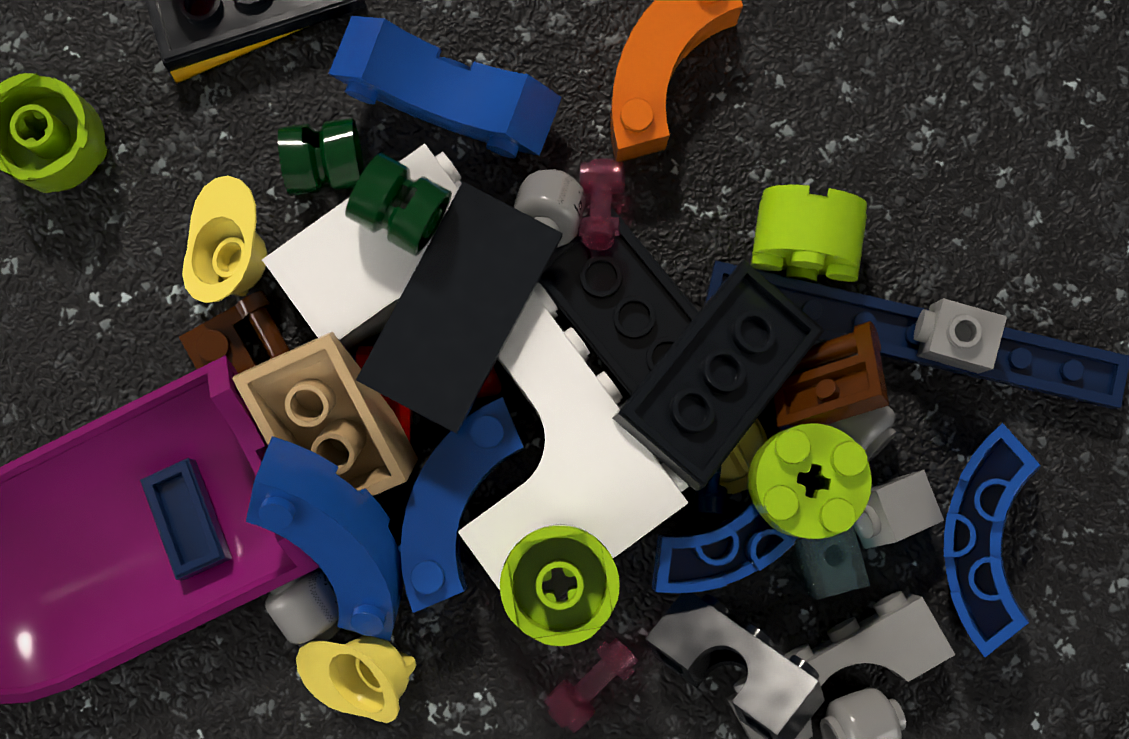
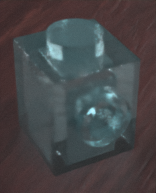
(831, 564)

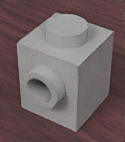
(959, 335)
(898, 510)

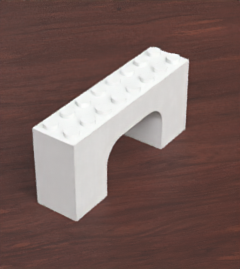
(590, 465)

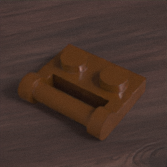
(221, 336)
(838, 388)

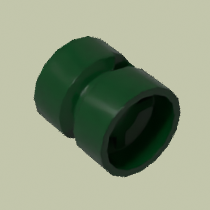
(320, 156)
(378, 200)

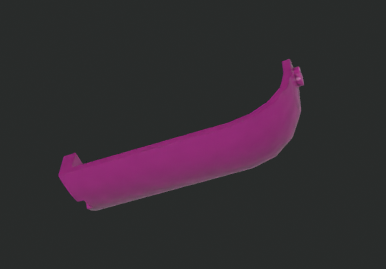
(83, 552)

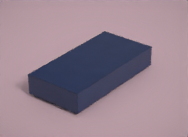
(185, 519)

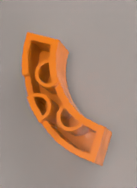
(647, 63)

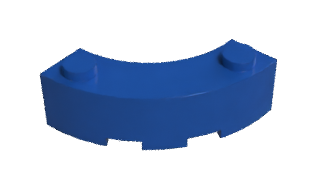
(476, 101)
(440, 500)
(335, 526)
(975, 539)
(722, 552)

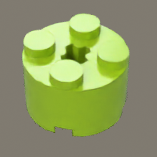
(71, 141)
(809, 233)
(837, 464)
(538, 610)

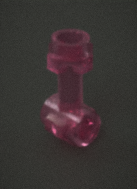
(601, 180)
(570, 703)

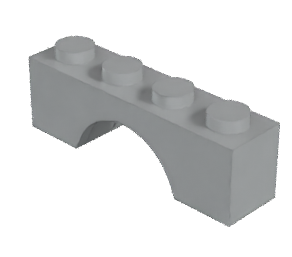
(897, 636)

